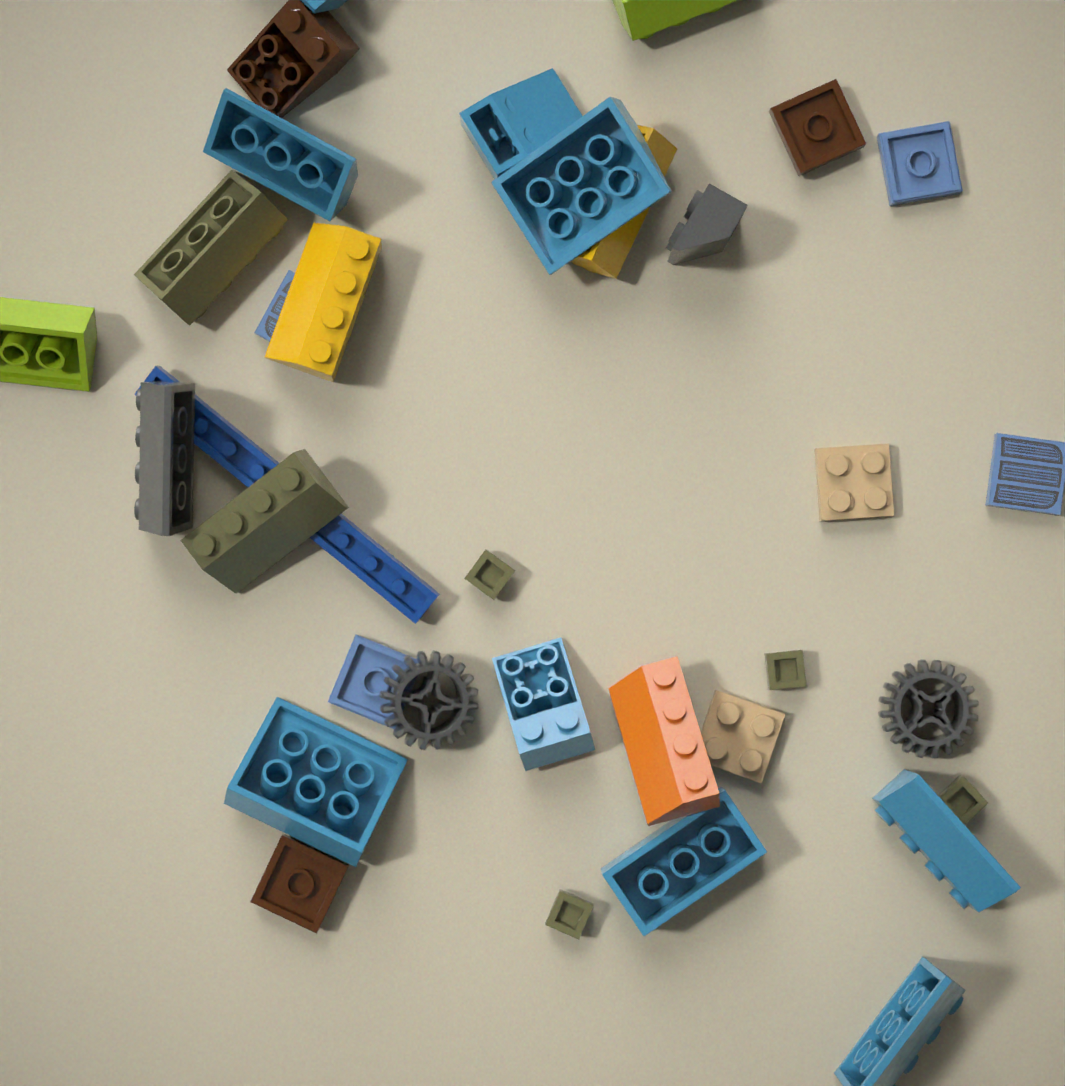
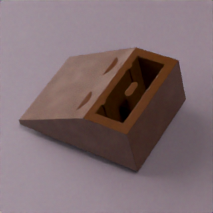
(292, 57)

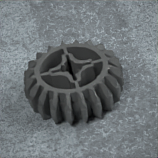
(428, 715)
(916, 719)

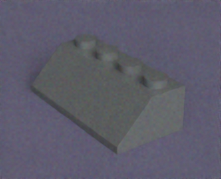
(165, 457)

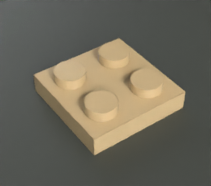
(854, 482)
(740, 735)

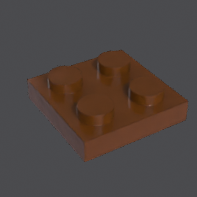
(817, 127)
(299, 883)

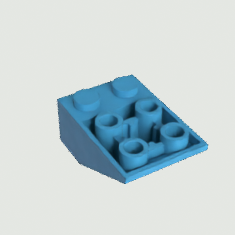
(518, 120)
(543, 704)

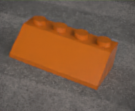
(664, 742)

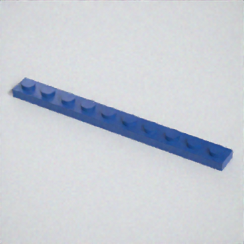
(339, 537)

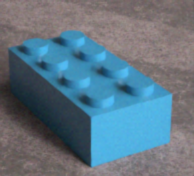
(682, 863)

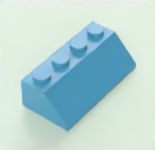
(281, 156)
(944, 841)

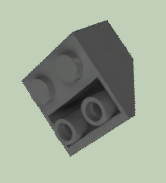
(710, 225)

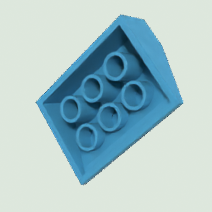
(582, 184)
(315, 781)
(902, 1028)

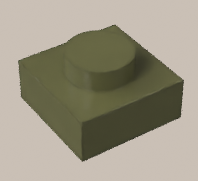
(489, 574)
(785, 669)
(963, 799)
(569, 914)

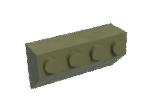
(211, 247)
(265, 522)

